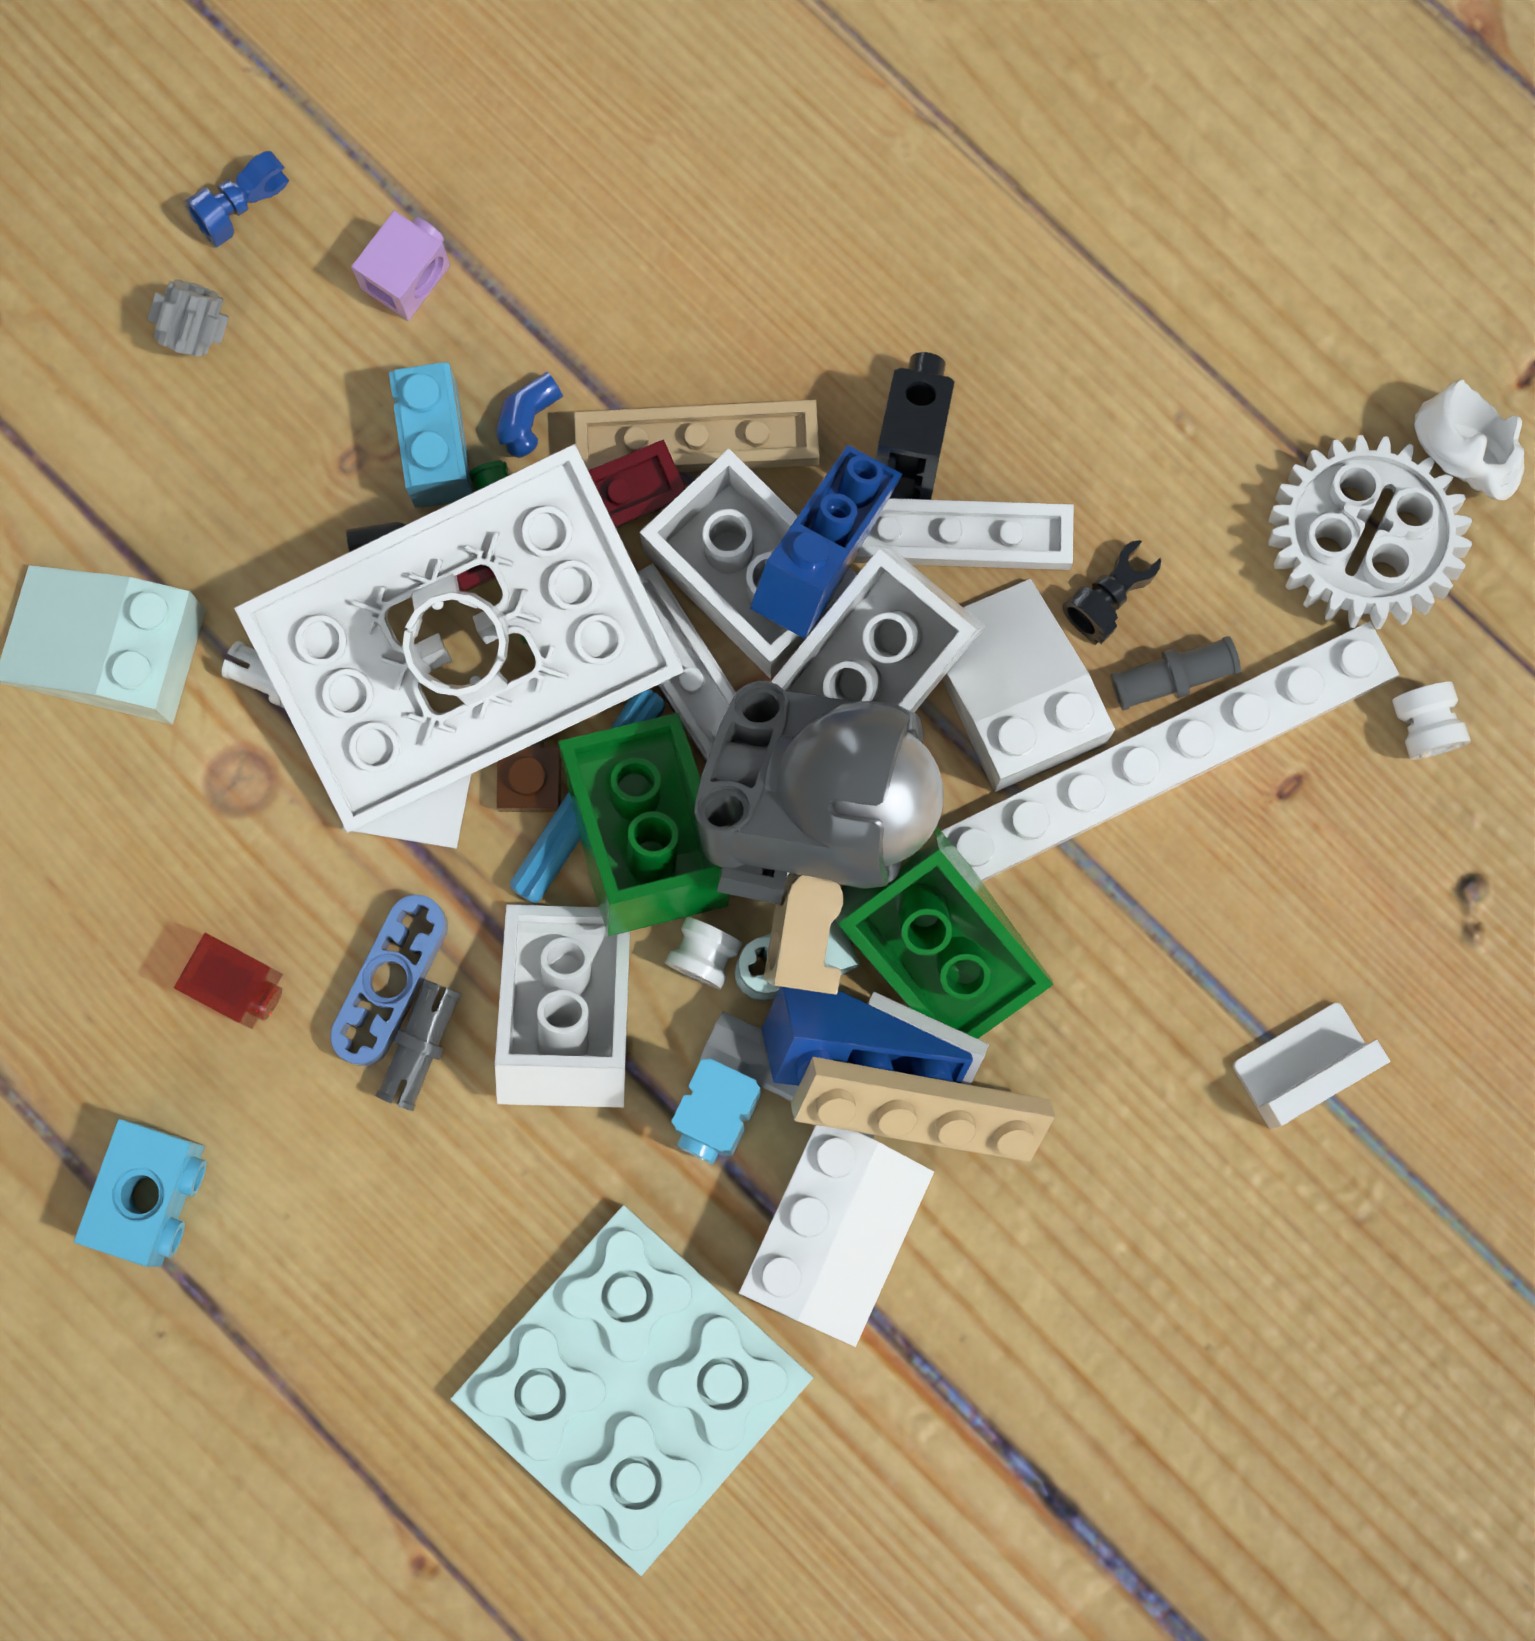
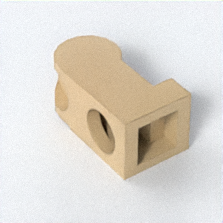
(802, 934)

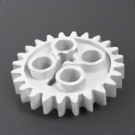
(1420, 554)

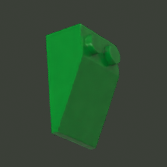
(639, 825)
(944, 941)

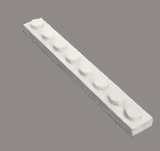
(1173, 752)

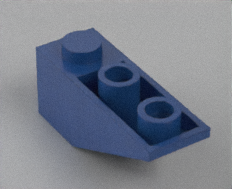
(823, 541)
(853, 1032)

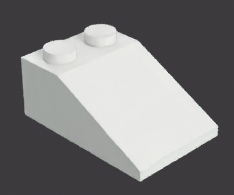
(1024, 690)
(561, 1009)

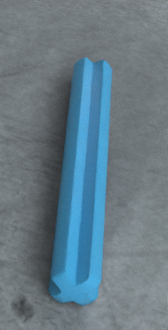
(562, 830)

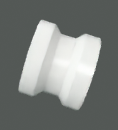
(703, 953)

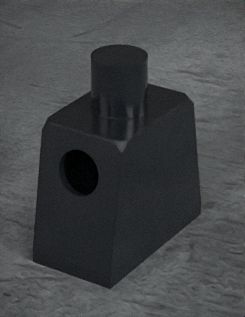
(916, 424)

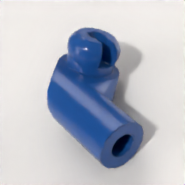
(519, 413)

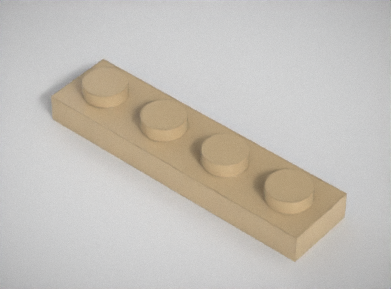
(698, 435)
(921, 1109)

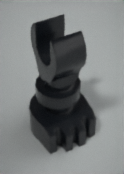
(1094, 609)

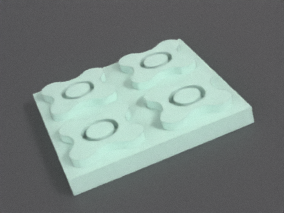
(632, 1389)

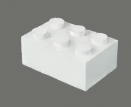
(716, 549)
(882, 638)

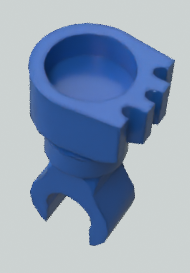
(257, 181)

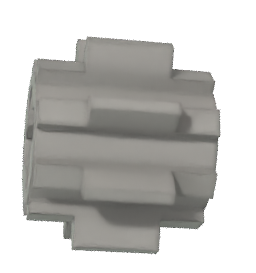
(188, 318)

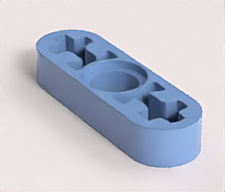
(363, 986)

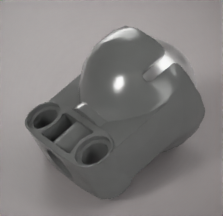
(817, 787)

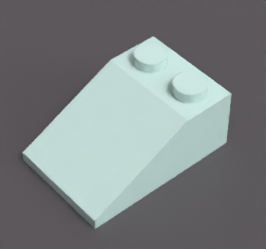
(102, 641)

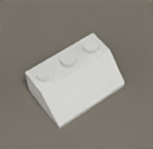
(837, 1232)

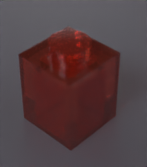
(230, 982)

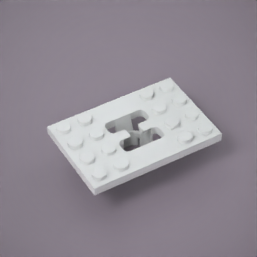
(359, 688)

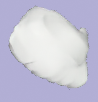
(1472, 440)

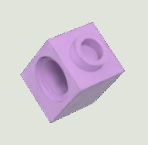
(402, 264)

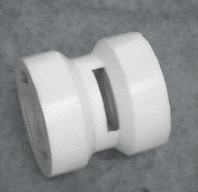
(1432, 723)

